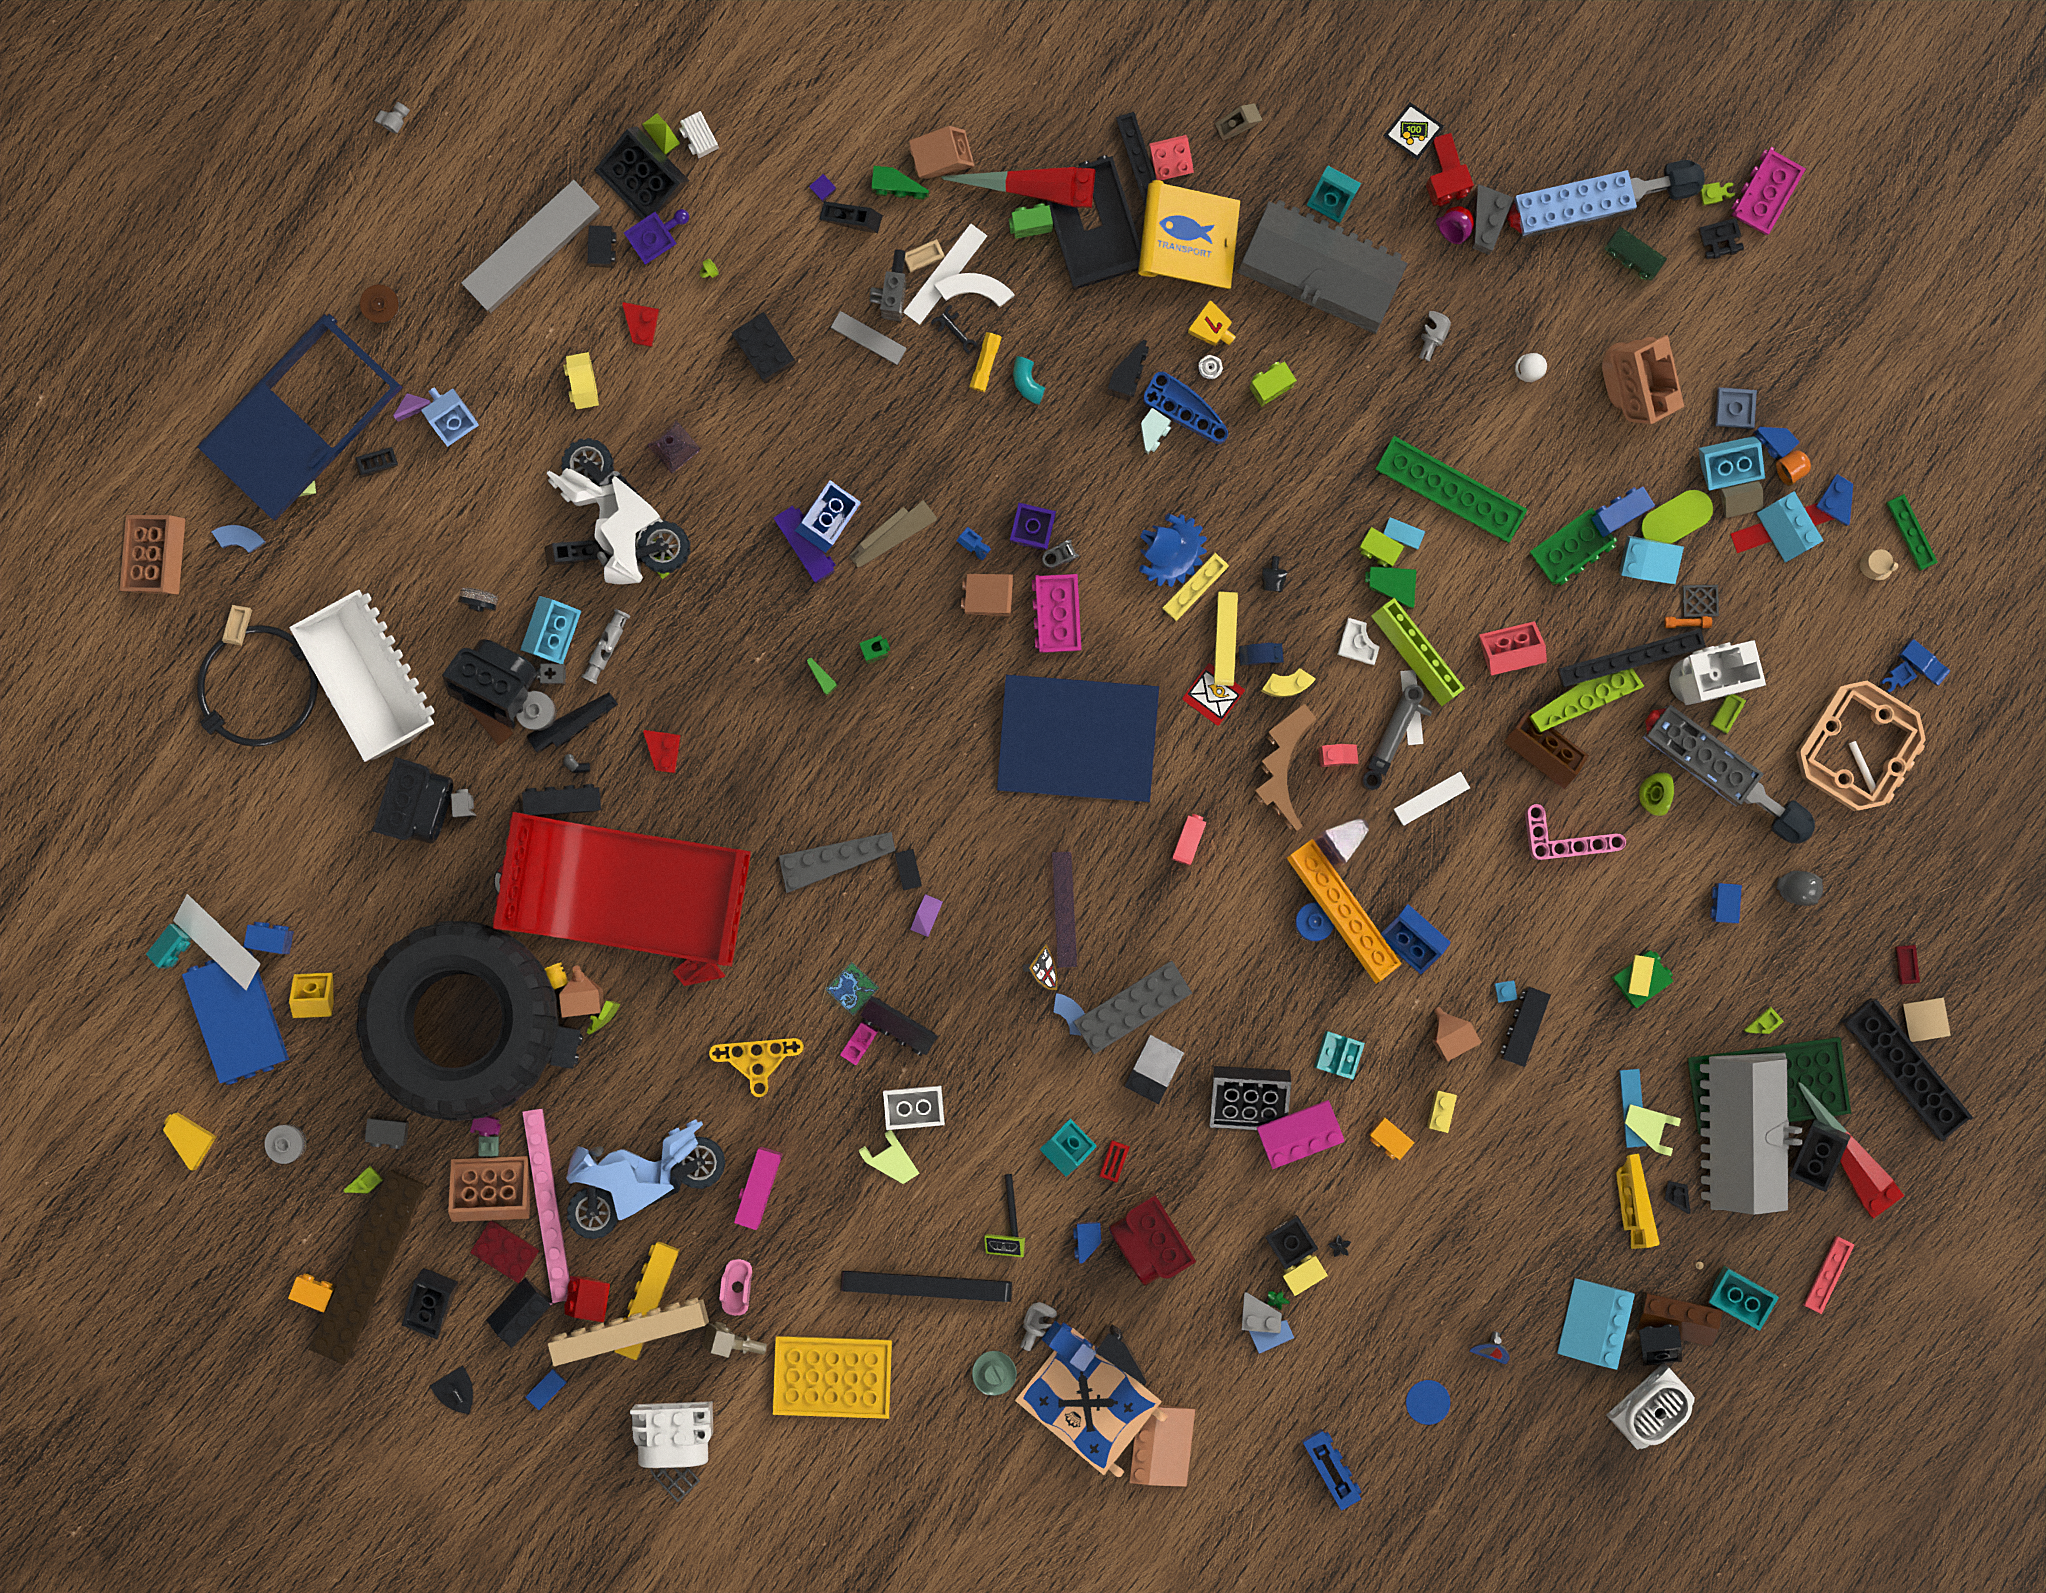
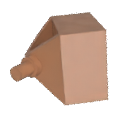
(581, 996)
(1453, 1035)

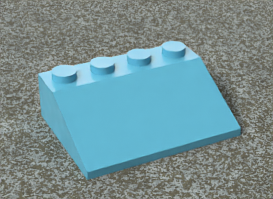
(1596, 1323)

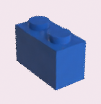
(1726, 903)

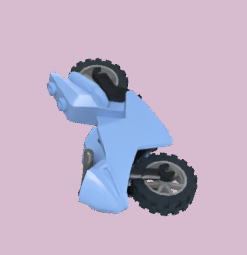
(636, 1181)

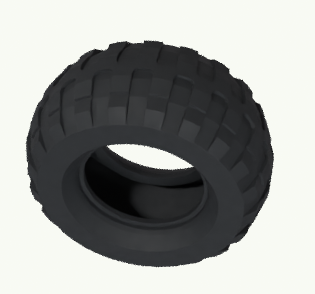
(389, 1008)

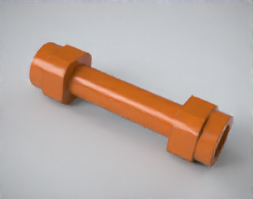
(1703, 622)

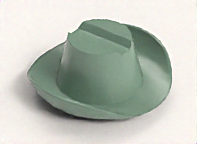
(994, 1373)

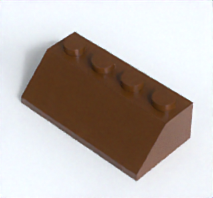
(1547, 750)
(1695, 1321)

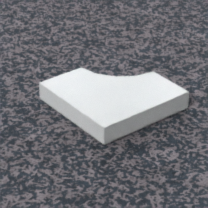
(1356, 643)

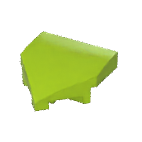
(607, 1013)

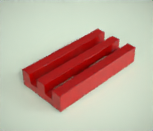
(1119, 1146)

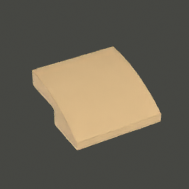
(1927, 1019)

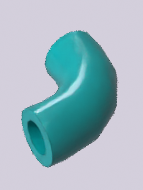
(1024, 381)

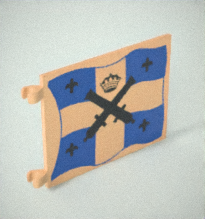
(1091, 1409)

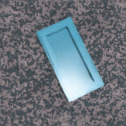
(1404, 533)

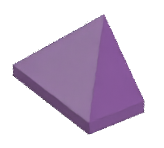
(410, 406)
(926, 915)

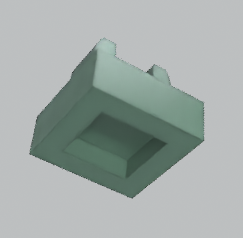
(489, 1146)

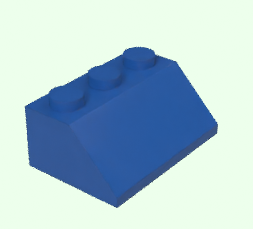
(1415, 939)

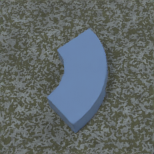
(239, 536)
(1069, 1010)

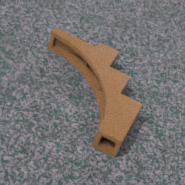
(1276, 764)

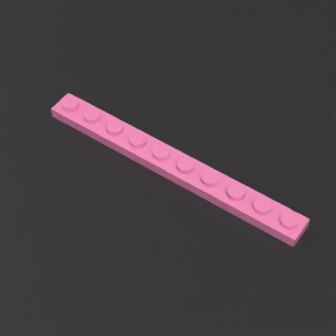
(547, 1204)

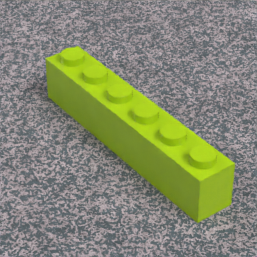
(1418, 652)

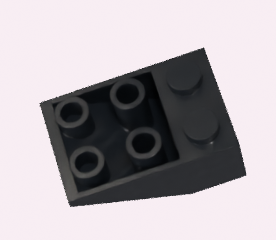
(1124, 375)

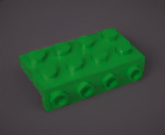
(1571, 548)

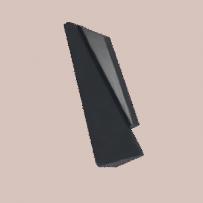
(571, 724)

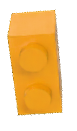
(1391, 1138)
(312, 1292)

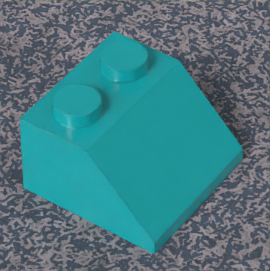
(1333, 194)
(1068, 1147)

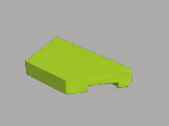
(1765, 1023)
(364, 1182)

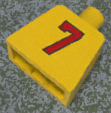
(1212, 326)

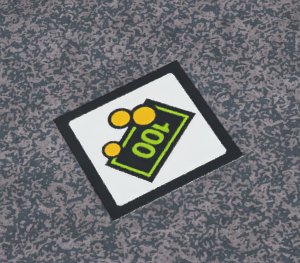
(1413, 131)

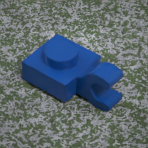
(972, 541)

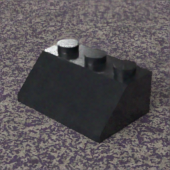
(519, 1312)

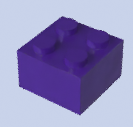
(1032, 526)

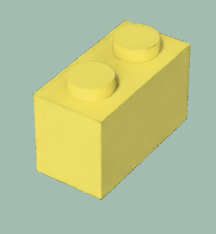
(1441, 1111)
(1304, 1274)

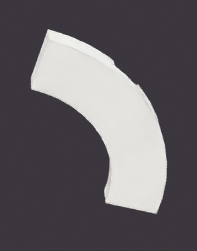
(974, 283)

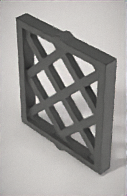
(1700, 587)

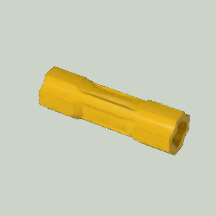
(985, 362)

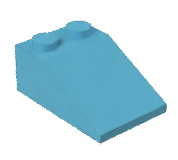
(1650, 560)

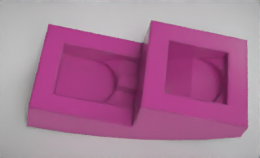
(859, 1043)

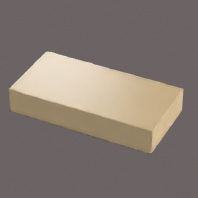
(923, 255)
(236, 625)

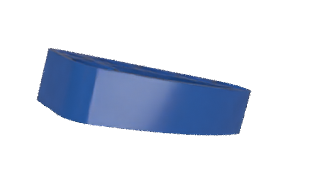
(1184, 400)

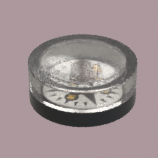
(478, 599)

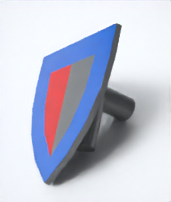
(1492, 1350)

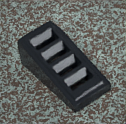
(378, 468)

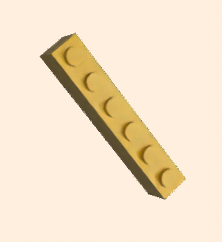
(651, 1288)

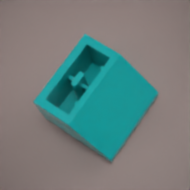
(168, 947)

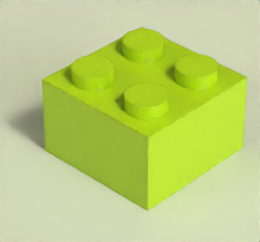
(1272, 383)

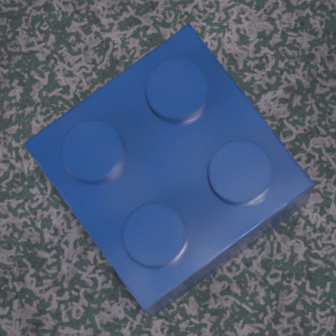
(268, 939)

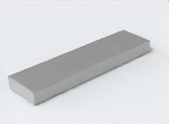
(868, 338)

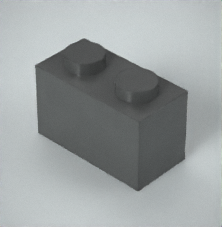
(386, 1132)

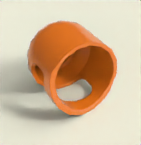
(1797, 465)

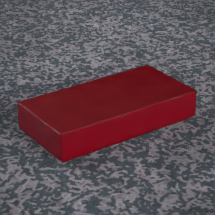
(1907, 964)

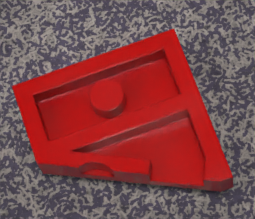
(641, 323)
(663, 750)
(695, 972)

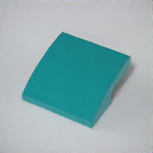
(1339, 1055)

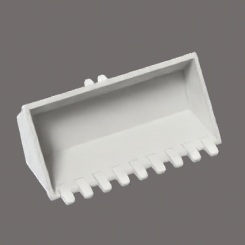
(363, 675)

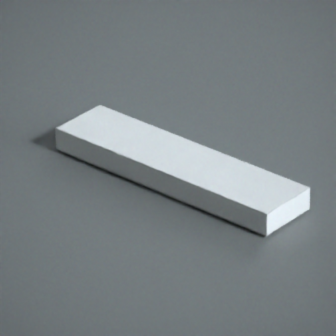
(1431, 798)

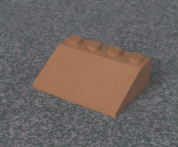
(152, 554)
(489, 1189)
(1163, 1449)

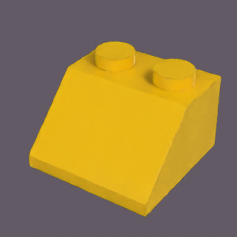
(312, 995)

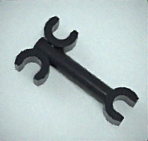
(946, 319)

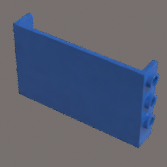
(235, 1022)

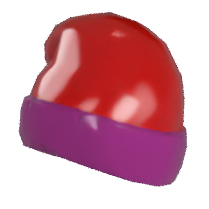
(1456, 224)

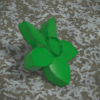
(1277, 1299)

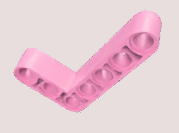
(1568, 850)

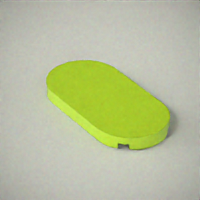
(1677, 517)

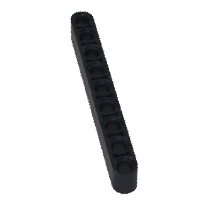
(926, 1286)

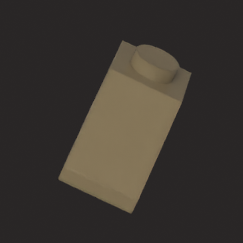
(1238, 121)

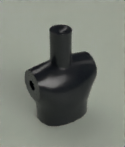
(1273, 577)

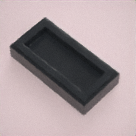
(908, 869)

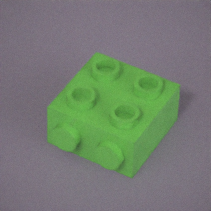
(1031, 221)

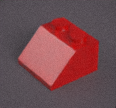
(587, 1298)

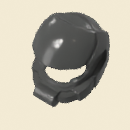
(1800, 888)

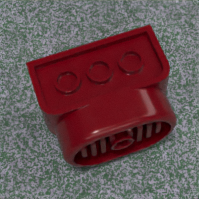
(1151, 1242)

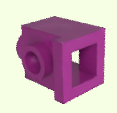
(486, 1126)

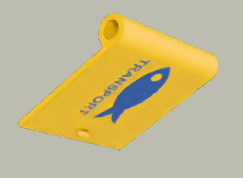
(1188, 234)

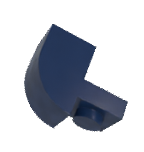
(1261, 653)

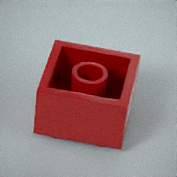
(1449, 185)

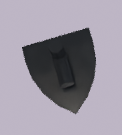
(455, 1390)

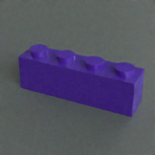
(810, 555)

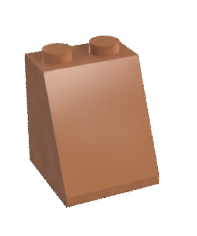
(941, 152)
(988, 594)

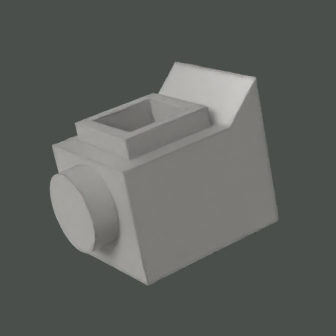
(462, 803)

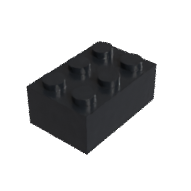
(763, 347)
(1820, 1155)

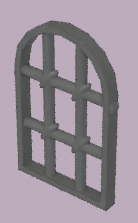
(674, 1482)

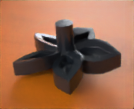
(1339, 1246)

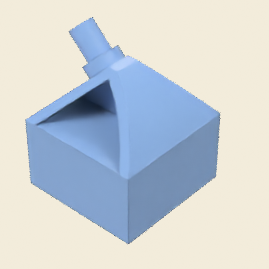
(449, 416)

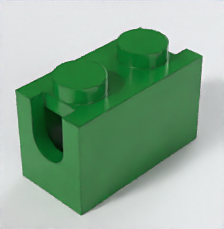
(875, 649)

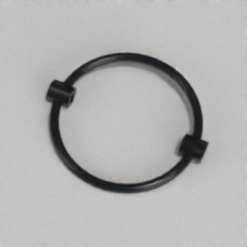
(214, 721)

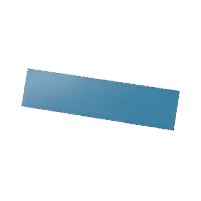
(1631, 1094)

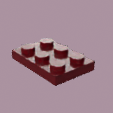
(505, 1251)

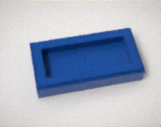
(546, 1389)

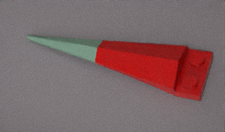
(1057, 185)
(1869, 1180)

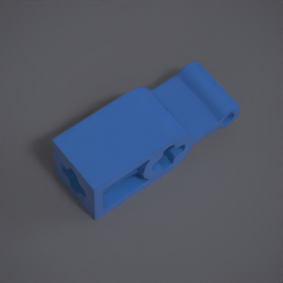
(1923, 662)

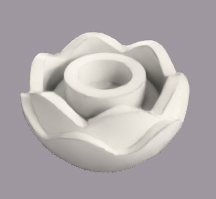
(1213, 361)

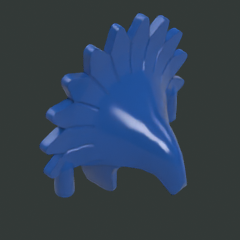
(1173, 550)

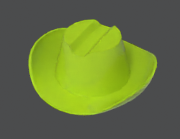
(1657, 793)

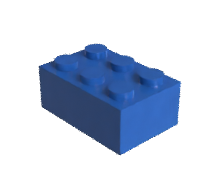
(827, 516)

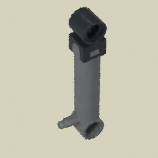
(1393, 736)

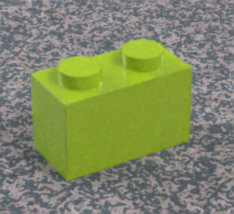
(1380, 548)

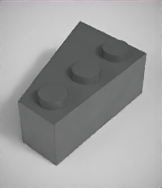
(1489, 216)

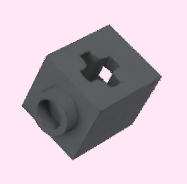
(558, 678)

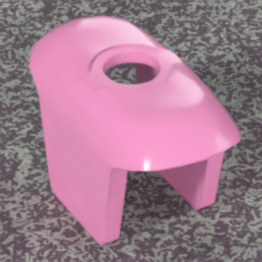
(733, 1302)

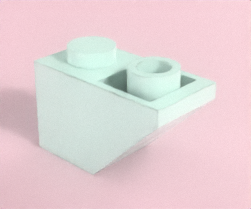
(1153, 428)

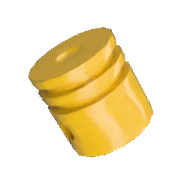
(557, 976)

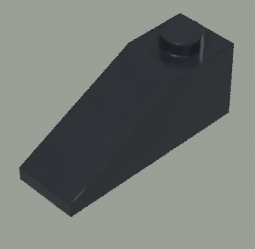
(851, 216)
(572, 552)

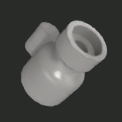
(393, 120)

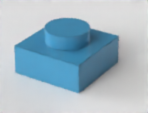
(1505, 991)

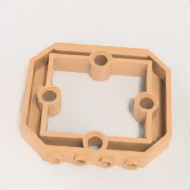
(1896, 713)

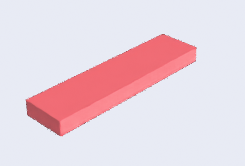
(1828, 1274)

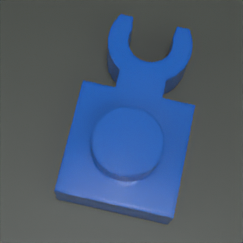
(1900, 675)

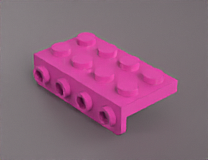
(1767, 191)
(1057, 613)

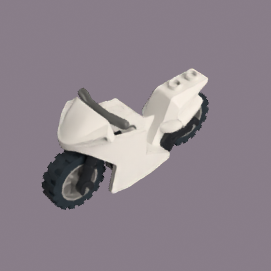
(625, 519)

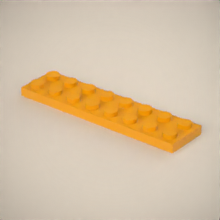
(1344, 911)

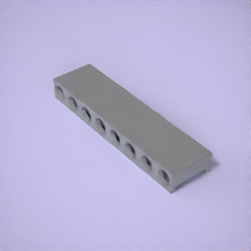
(531, 246)

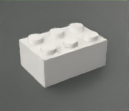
(913, 1107)

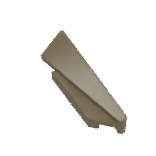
(892, 532)

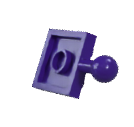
(652, 237)

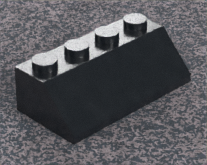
(899, 1025)

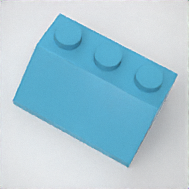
(1732, 463)
(1789, 527)
(550, 630)

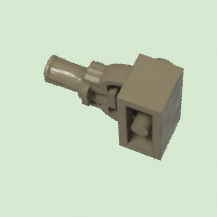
(721, 1340)

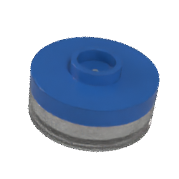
(1312, 923)

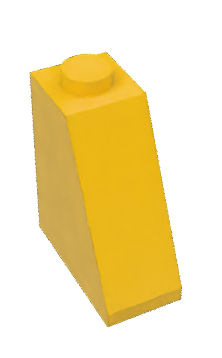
(188, 1139)

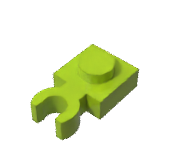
(1713, 193)

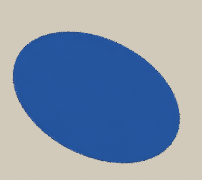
(1428, 1402)

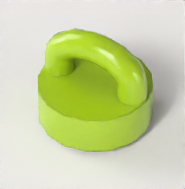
(710, 267)

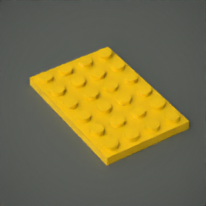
(832, 1377)

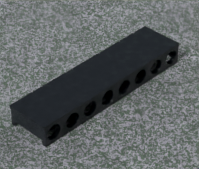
(1907, 1069)

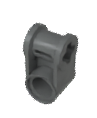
(1060, 554)

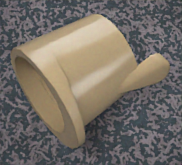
(1877, 564)

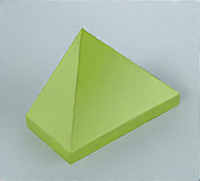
(661, 133)

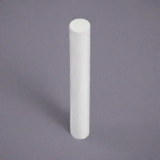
(1862, 765)

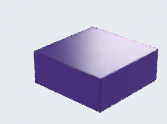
(822, 187)

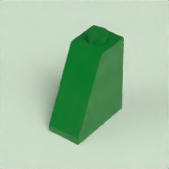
(1393, 583)

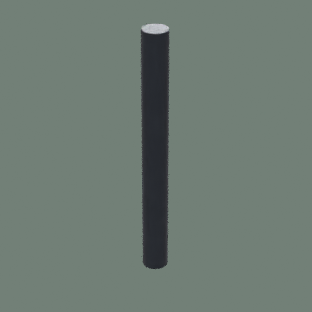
(1011, 1205)

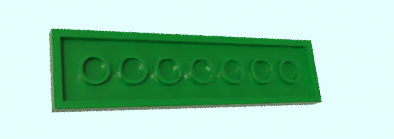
(1451, 489)

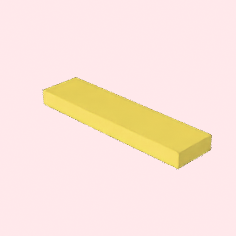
(1195, 587)

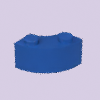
(1069, 1346)

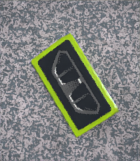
(1004, 1245)

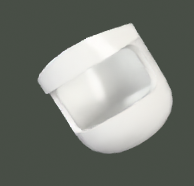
(1532, 367)

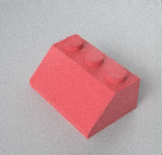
(1513, 648)

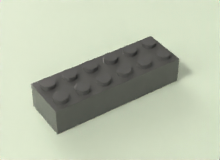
(1132, 1007)

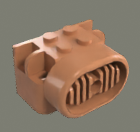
(1642, 379)

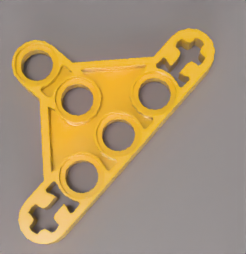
(748, 1060)

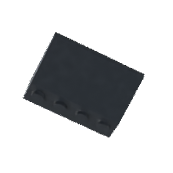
(641, 173)
(1248, 1097)
(1115, 1349)

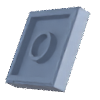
(1735, 408)

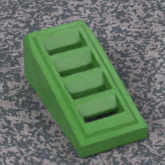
(824, 680)

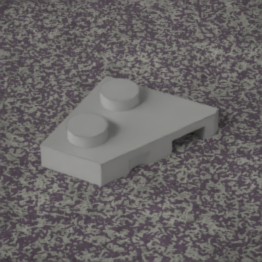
(1259, 1316)

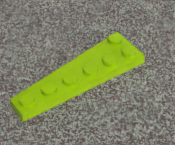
(1586, 697)

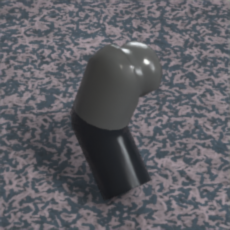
(574, 766)

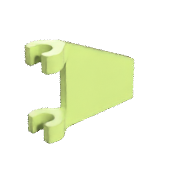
(1649, 1126)
(892, 1160)

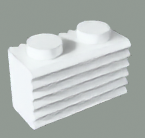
(698, 134)

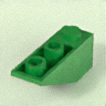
(891, 181)

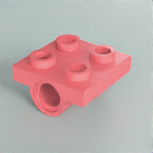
(1171, 158)

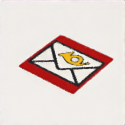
(1211, 699)

